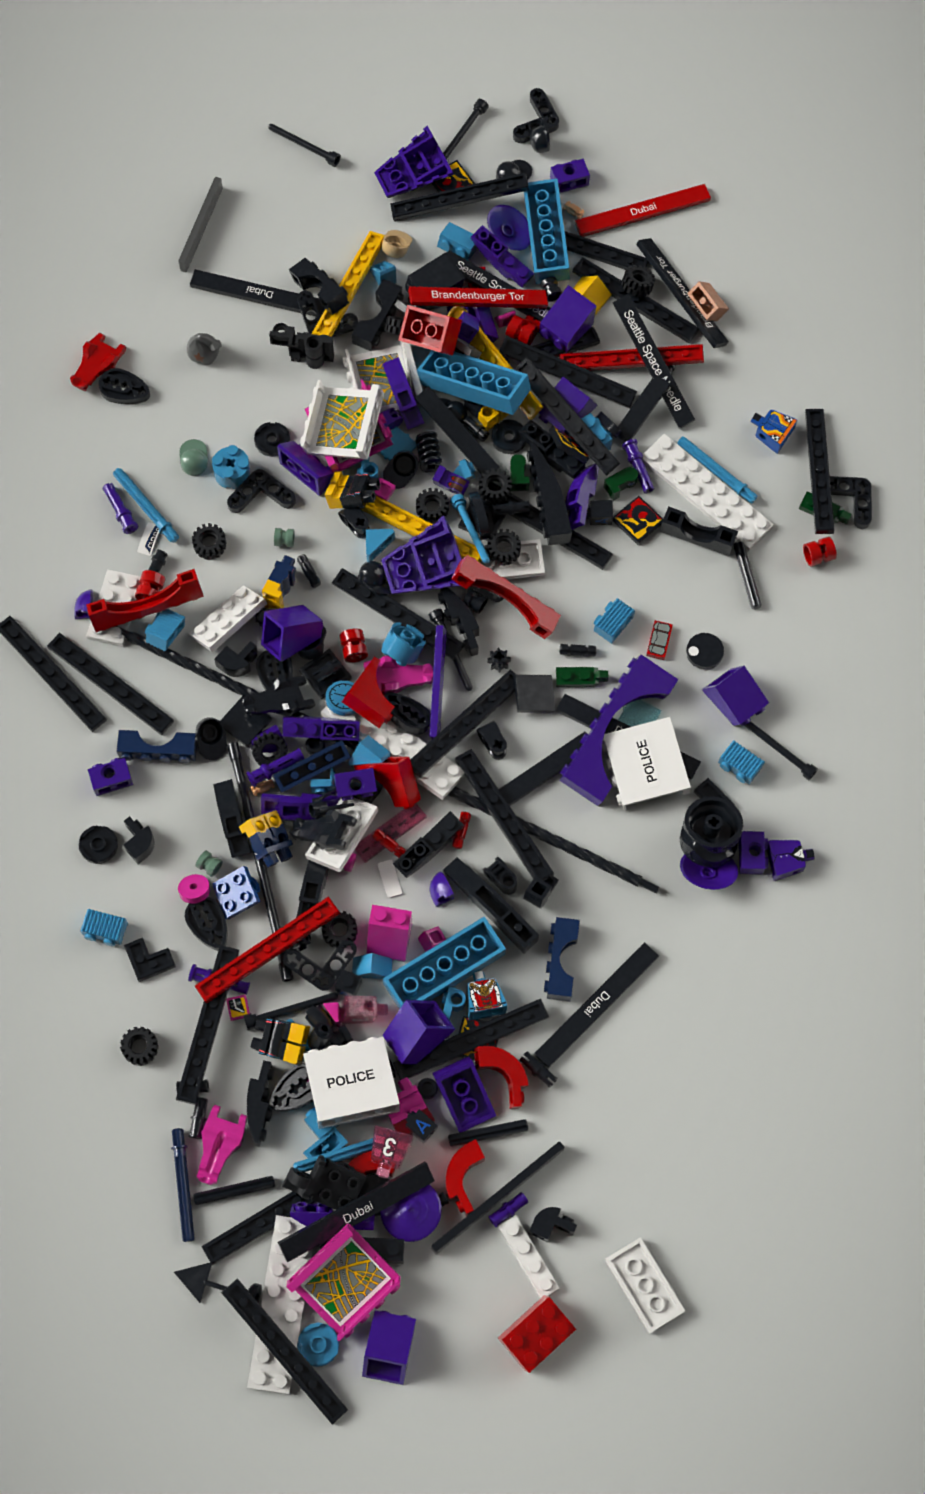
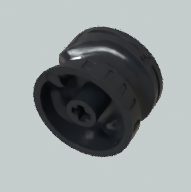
(711, 831)

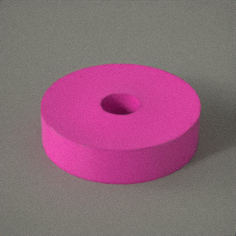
(191, 895)

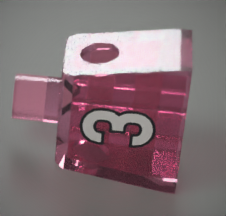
(354, 1013)
(389, 1149)

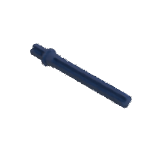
(183, 1189)

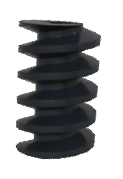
(428, 451)

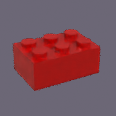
(430, 330)
(537, 1333)

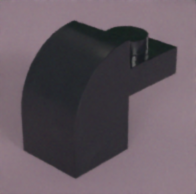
(236, 664)
(142, 843)
(539, 891)
(547, 1220)

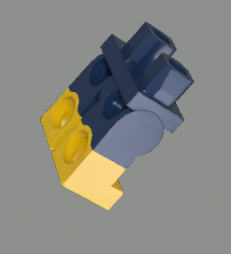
(279, 582)
(268, 838)

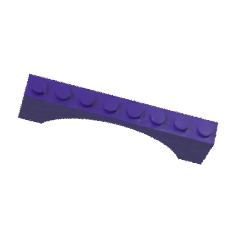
(586, 769)

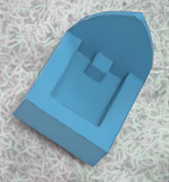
(465, 470)
(322, 786)

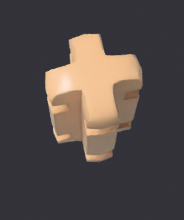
(573, 210)
(262, 787)

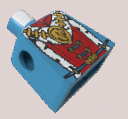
(484, 998)

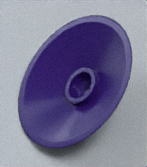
(509, 226)
(709, 877)
(414, 1215)

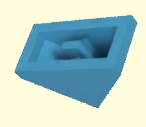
(384, 271)
(377, 541)
(369, 752)
(372, 966)
(329, 1142)

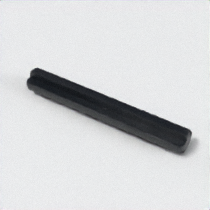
(747, 575)
(488, 1132)
(234, 1190)

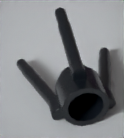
(318, 808)

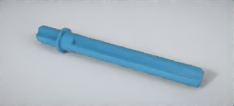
(719, 471)
(164, 526)
(336, 1155)

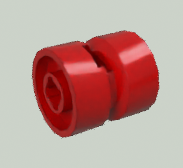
(520, 330)
(817, 551)
(151, 583)
(353, 645)

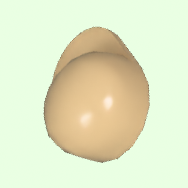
(396, 243)

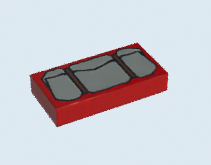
(659, 640)

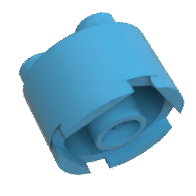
(231, 467)
(403, 644)

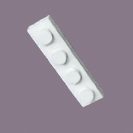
(528, 1257)

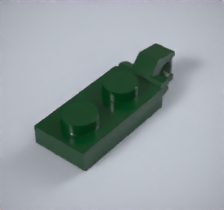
(839, 513)
(580, 676)

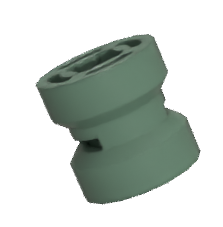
(284, 537)
(209, 863)

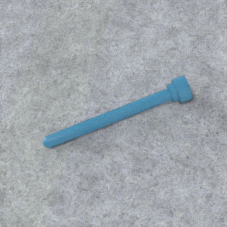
(459, 503)

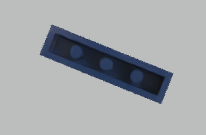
(311, 766)

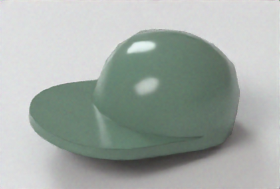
(193, 457)

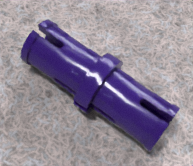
(508, 1209)

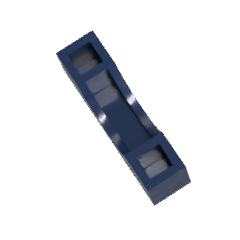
(180, 748)
(565, 935)

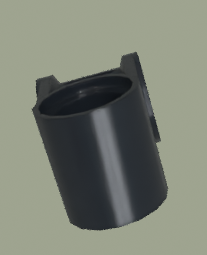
(355, 520)
(491, 738)
(499, 873)

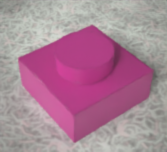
(385, 490)

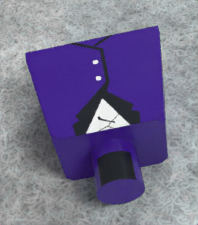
(787, 858)

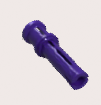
(635, 458)
(123, 515)
(266, 771)
(242, 987)

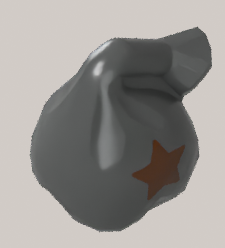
(203, 348)

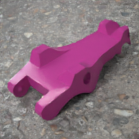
(395, 678)
(219, 1141)

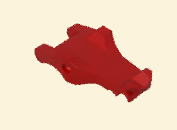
(95, 361)

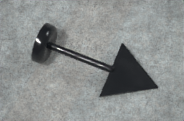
(196, 1280)

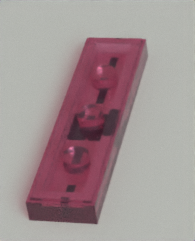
(394, 828)

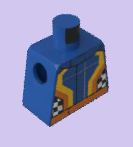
(774, 429)

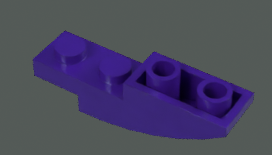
(500, 258)
(403, 393)
(578, 495)
(321, 728)
(292, 806)
(309, 1213)

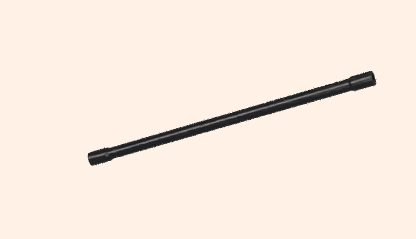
(235, 758)

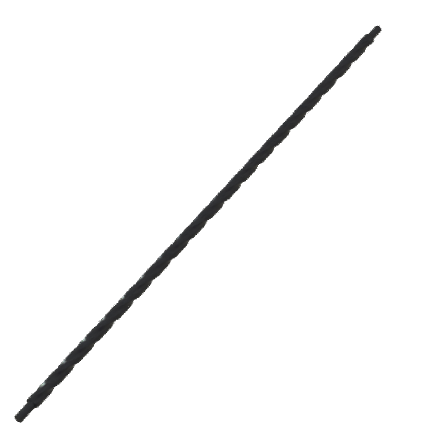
(456, 792)

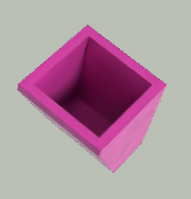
(389, 932)

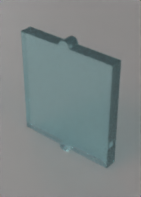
(639, 713)

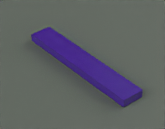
(438, 678)

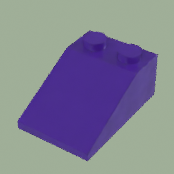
(464, 1094)

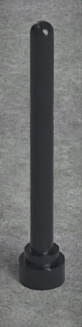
(480, 107)
(332, 158)
(437, 616)
(806, 769)
(250, 1020)

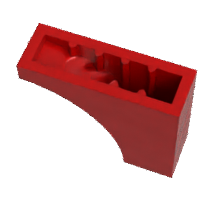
(367, 697)
(398, 779)

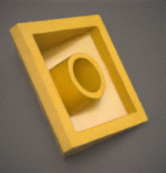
(594, 290)

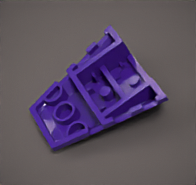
(414, 166)
(424, 561)

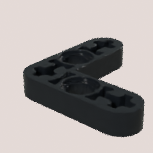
(544, 102)
(311, 324)
(261, 485)
(855, 491)
(326, 970)

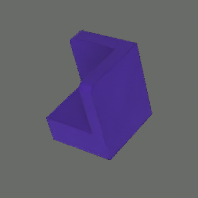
(469, 327)

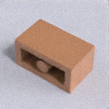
(708, 301)

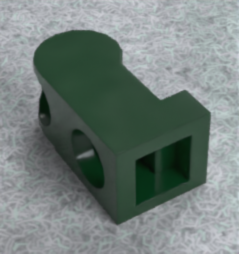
(517, 470)
(619, 481)

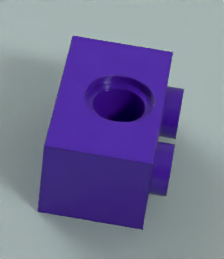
(571, 175)
(343, 781)
(104, 785)
(752, 841)

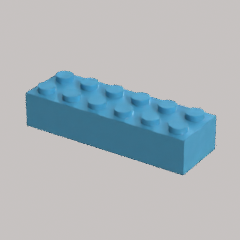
(546, 231)
(475, 380)
(446, 964)

